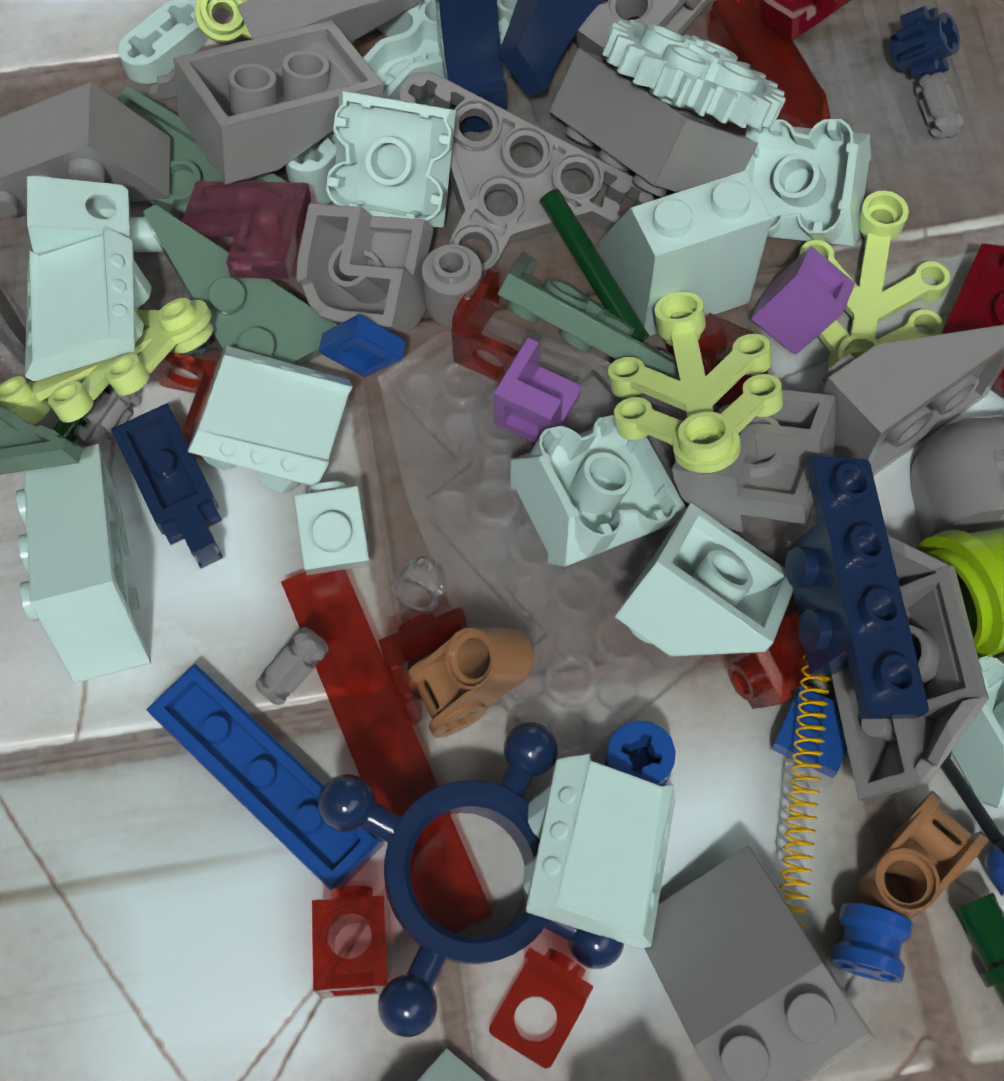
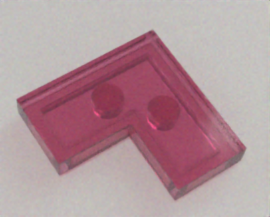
(260, 217)

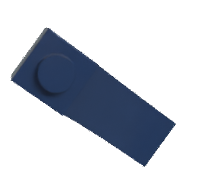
(539, 37)
(470, 52)

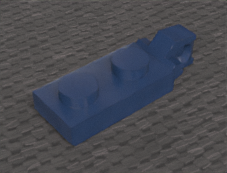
(171, 481)

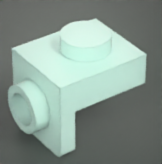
(331, 528)

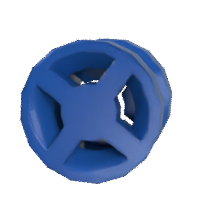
(642, 737)
(871, 942)

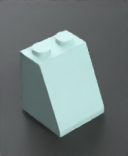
(690, 242)

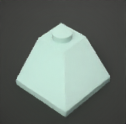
(707, 592)

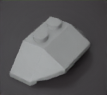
(907, 752)

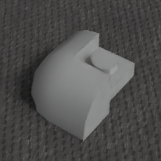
(364, 266)
(771, 469)
(960, 477)

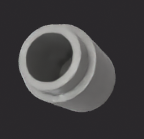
(447, 277)

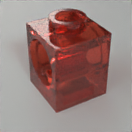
(351, 976)

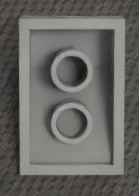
(268, 96)
(909, 391)
(751, 979)

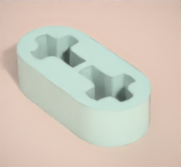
(159, 38)

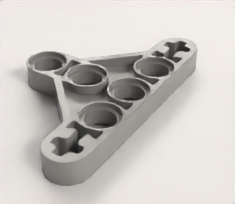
(487, 167)

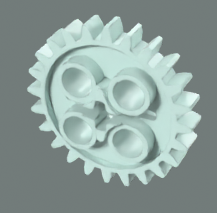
(693, 74)

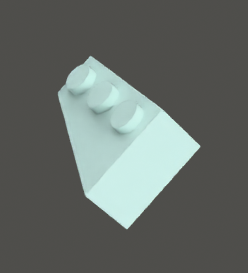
(78, 566)

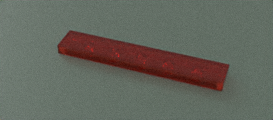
(385, 743)

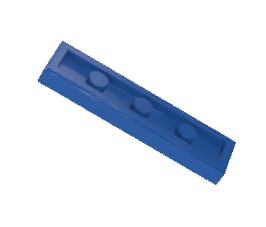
(260, 776)

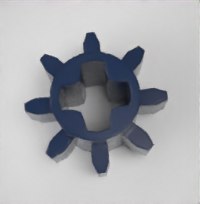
(924, 42)

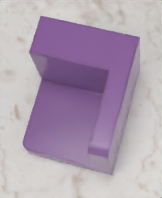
(803, 301)
(532, 396)

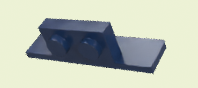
(852, 594)

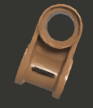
(470, 675)
(926, 853)

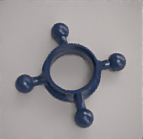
(348, 803)

